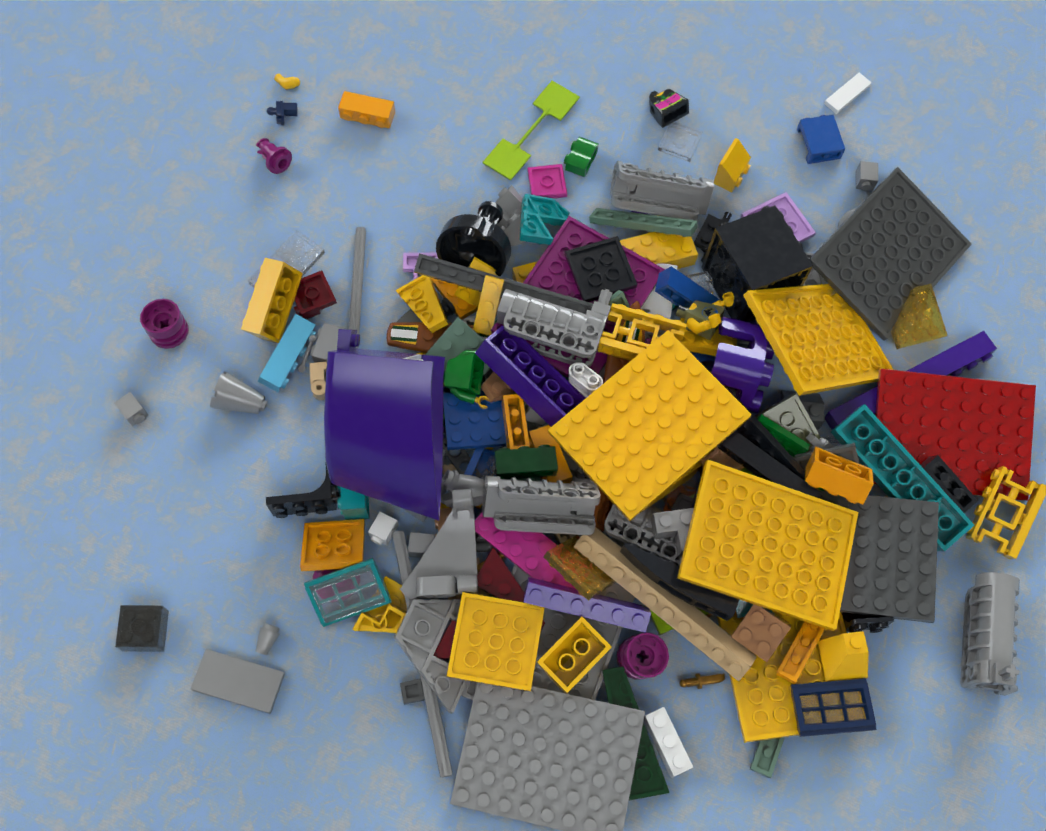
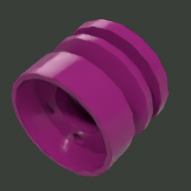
(164, 323)
(653, 654)

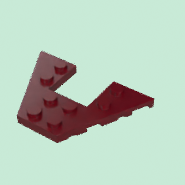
(495, 580)

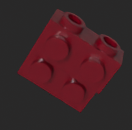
(313, 295)

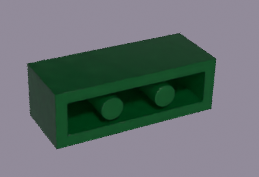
(526, 462)

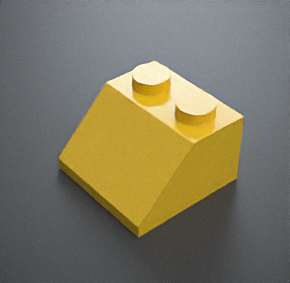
(733, 166)

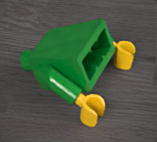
(464, 377)

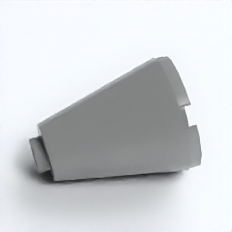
(236, 396)

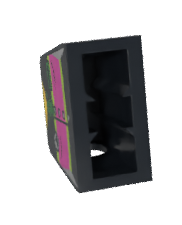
(668, 106)

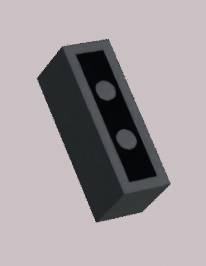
(949, 482)

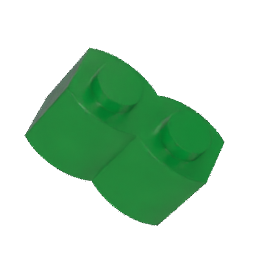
(581, 156)

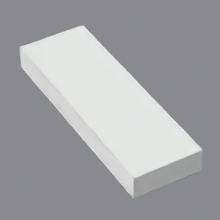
(847, 93)

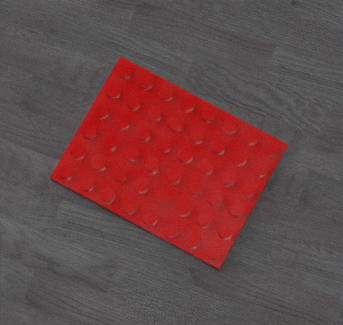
(962, 420)

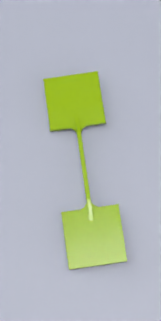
(509, 157)

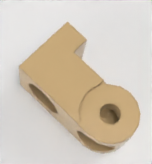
(318, 379)

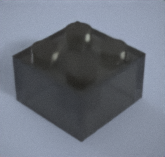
(142, 628)

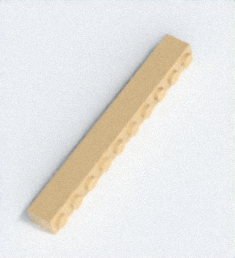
(677, 613)

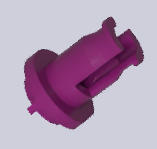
(276, 158)

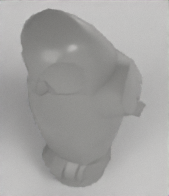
(454, 481)

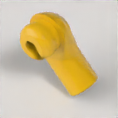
(287, 83)

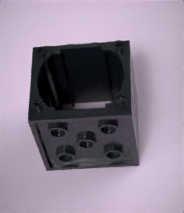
(755, 255)

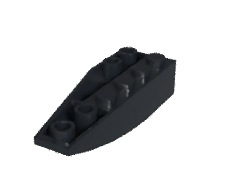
(665, 575)

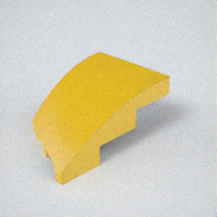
(387, 617)

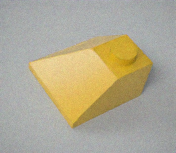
(844, 656)

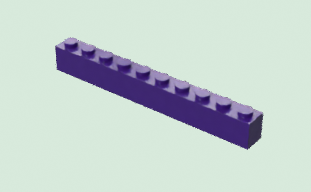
(948, 363)

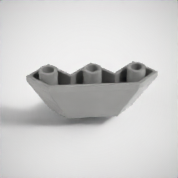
(511, 204)

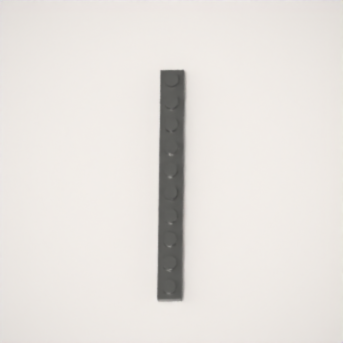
(474, 280)

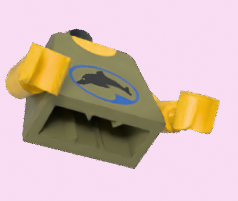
(705, 317)

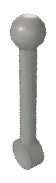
(301, 368)

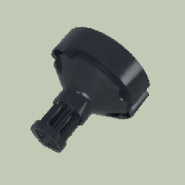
(477, 237)

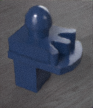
(281, 110)

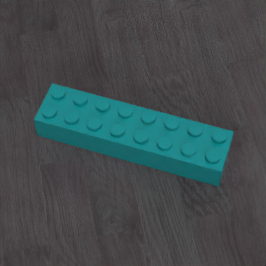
(899, 472)

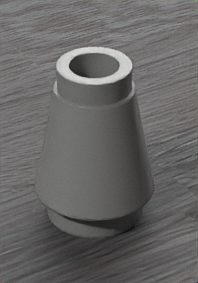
(266, 638)

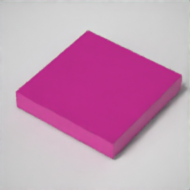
(547, 181)

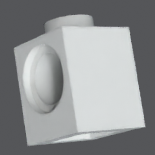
(382, 529)

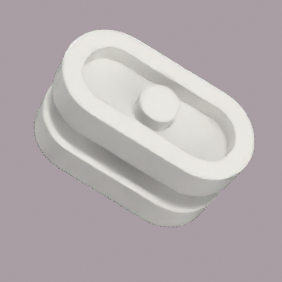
(584, 378)

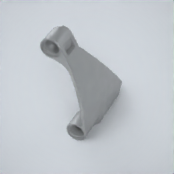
(451, 558)

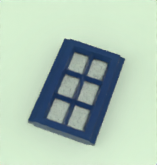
(833, 707)

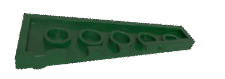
(647, 775)

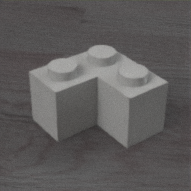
(672, 524)

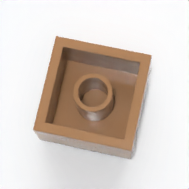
(761, 631)

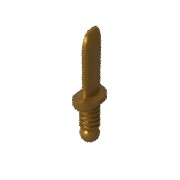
(702, 680)

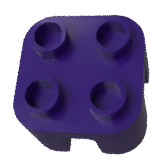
(744, 367)

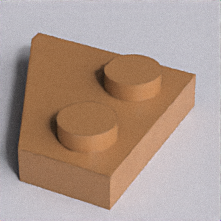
(495, 388)

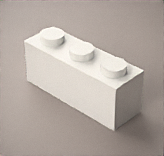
(667, 742)

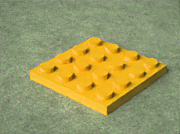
(496, 641)

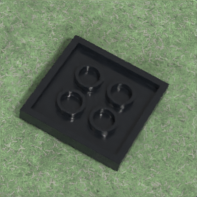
(600, 267)

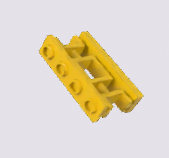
(641, 320)
(1021, 520)

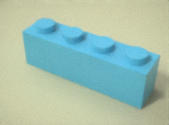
(286, 353)

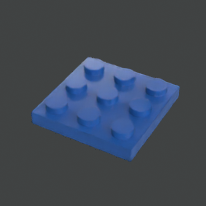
(473, 427)

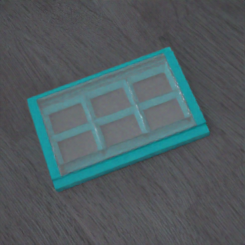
(347, 592)

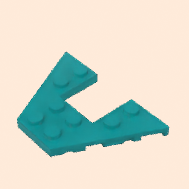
(536, 212)

